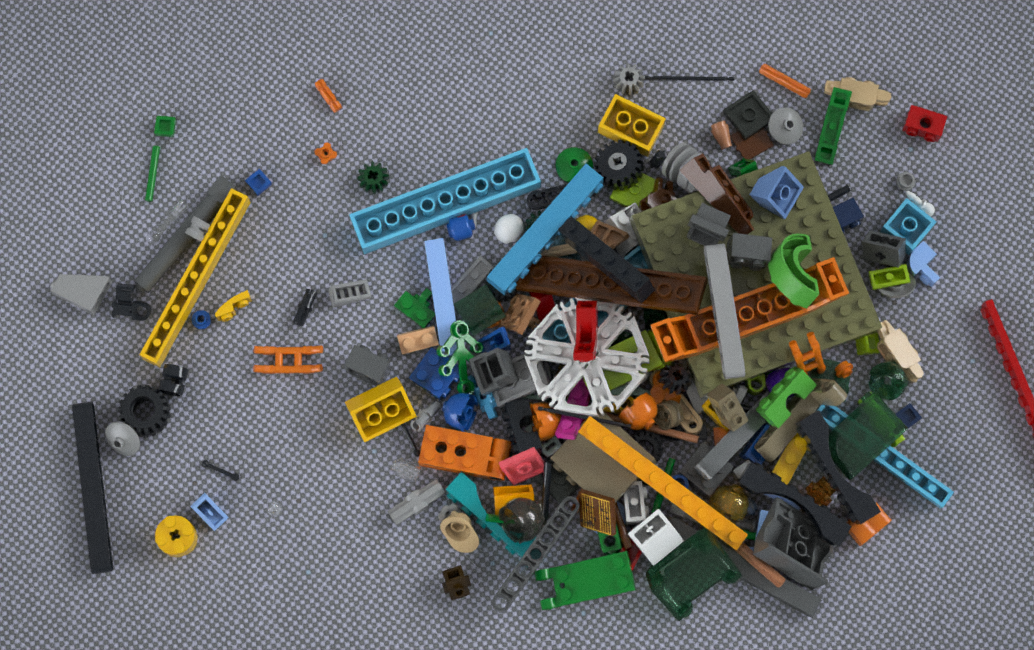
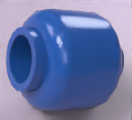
(460, 227)

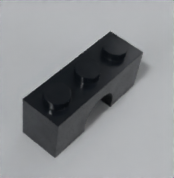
(517, 415)

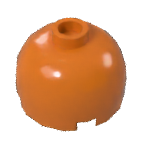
(640, 413)
(543, 421)

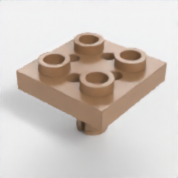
(520, 314)

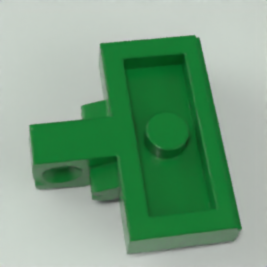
(416, 307)

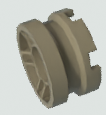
(669, 415)

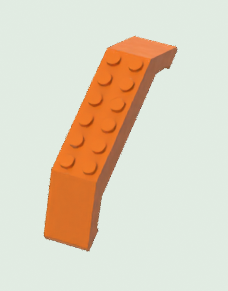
(755, 312)

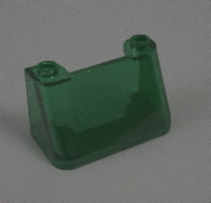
(864, 435)
(690, 572)

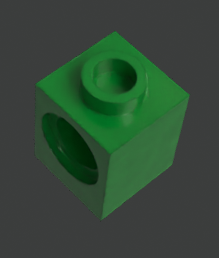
(609, 549)

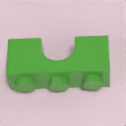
(773, 406)

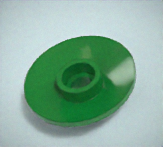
(563, 162)

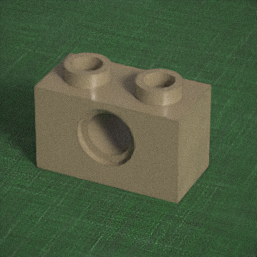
(727, 407)

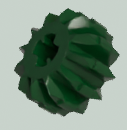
(376, 171)

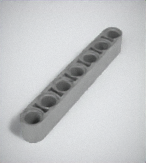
(724, 311)

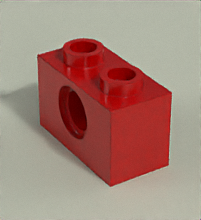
(933, 119)

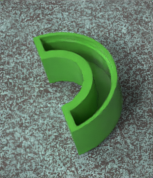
(788, 273)

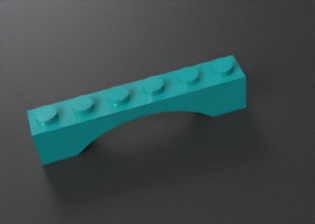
(465, 493)

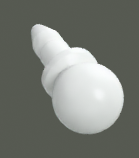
(928, 208)

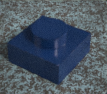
(909, 415)

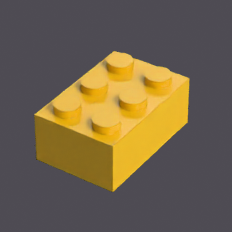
(631, 123)
(380, 409)

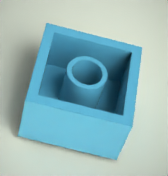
(909, 223)

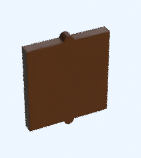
(752, 146)

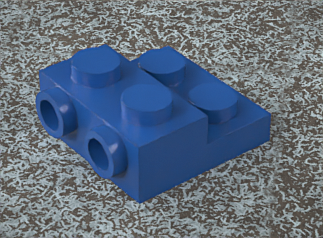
(428, 377)

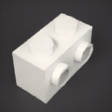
(634, 504)

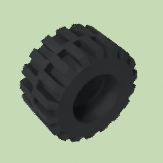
(140, 395)

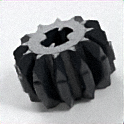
(668, 378)

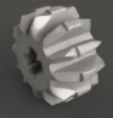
(635, 84)

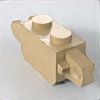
(863, 95)
(896, 347)

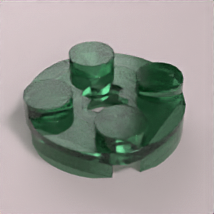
(895, 373)

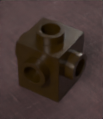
(456, 583)

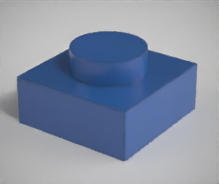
(258, 182)

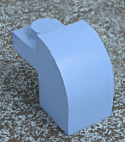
(918, 263)

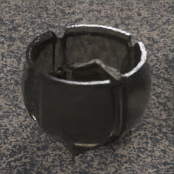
(522, 519)

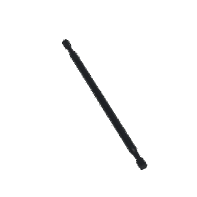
(688, 78)
(583, 417)

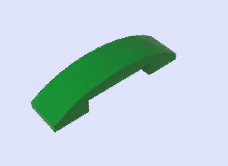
(832, 125)

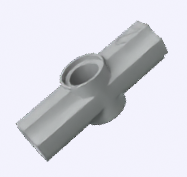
(416, 502)

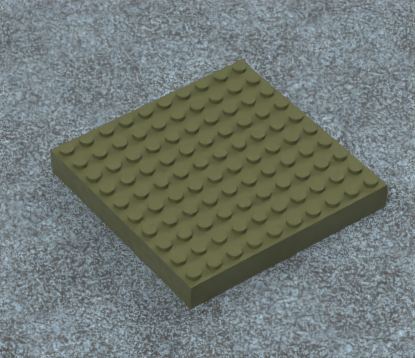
(665, 248)

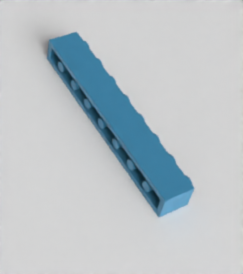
(545, 229)

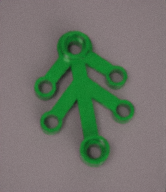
(461, 354)

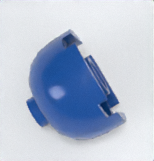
(460, 411)

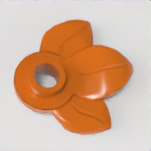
(659, 394)

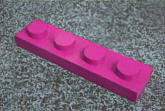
(568, 425)

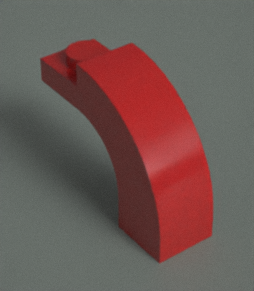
(586, 331)

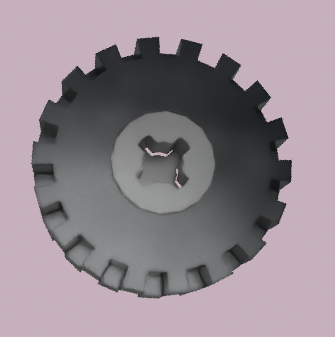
(621, 173)

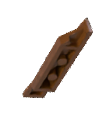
(719, 192)

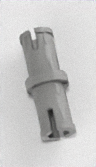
(425, 416)

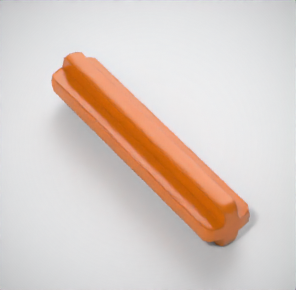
(784, 80)

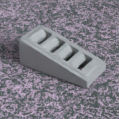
(335, 302)

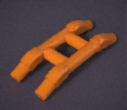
(279, 351)
(815, 352)

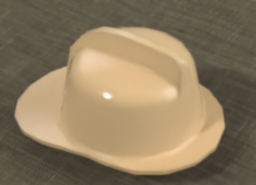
(460, 532)

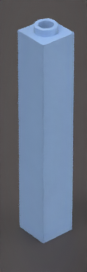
(441, 289)

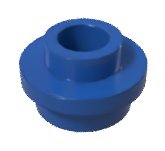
(201, 325)

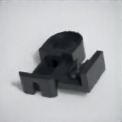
(125, 303)

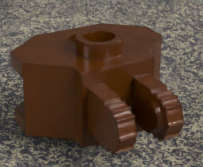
(658, 195)

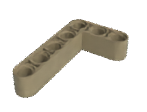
(776, 439)

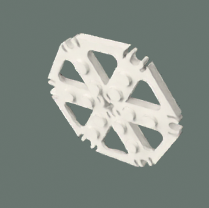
(575, 370)

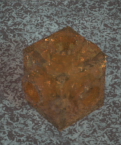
(820, 491)

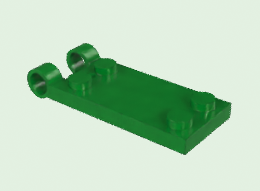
(588, 580)

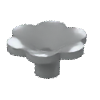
(447, 510)

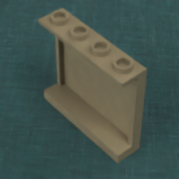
(595, 469)

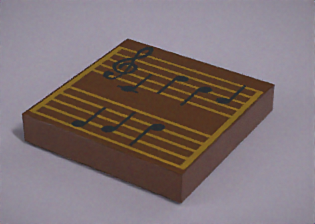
(597, 512)

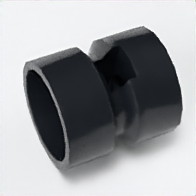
(173, 373)

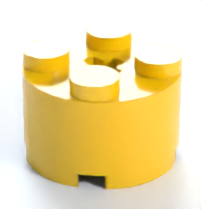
(173, 525)

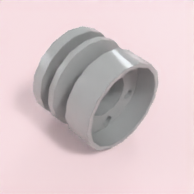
(676, 160)

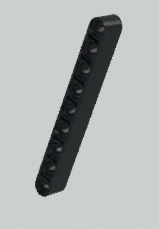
(92, 488)

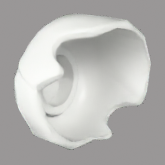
(509, 228)

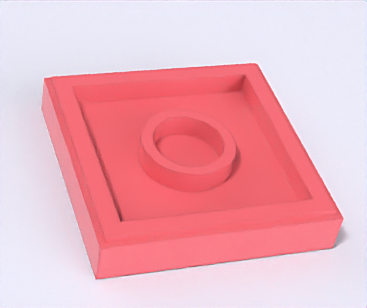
(523, 466)

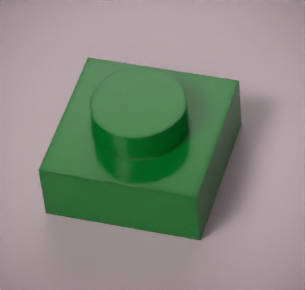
(165, 126)

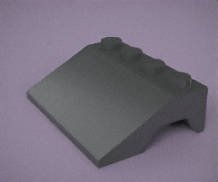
(792, 545)

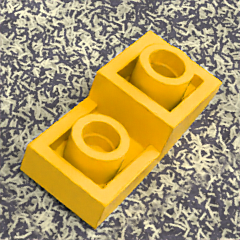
(227, 310)

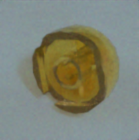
(731, 501)

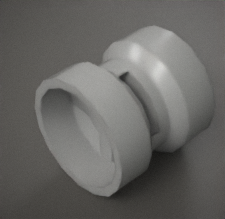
(197, 228)

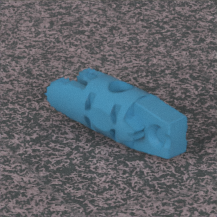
(486, 405)

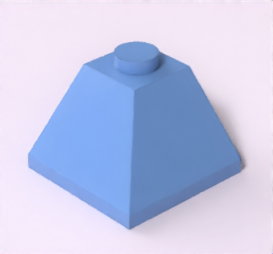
(777, 191)

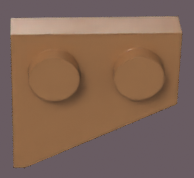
(609, 234)

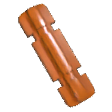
(328, 95)

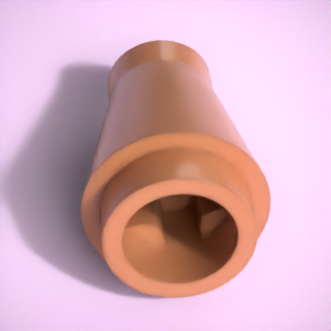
(721, 133)

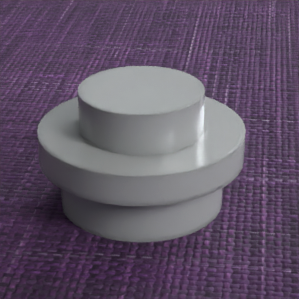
(905, 181)

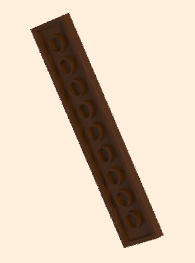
(585, 281)

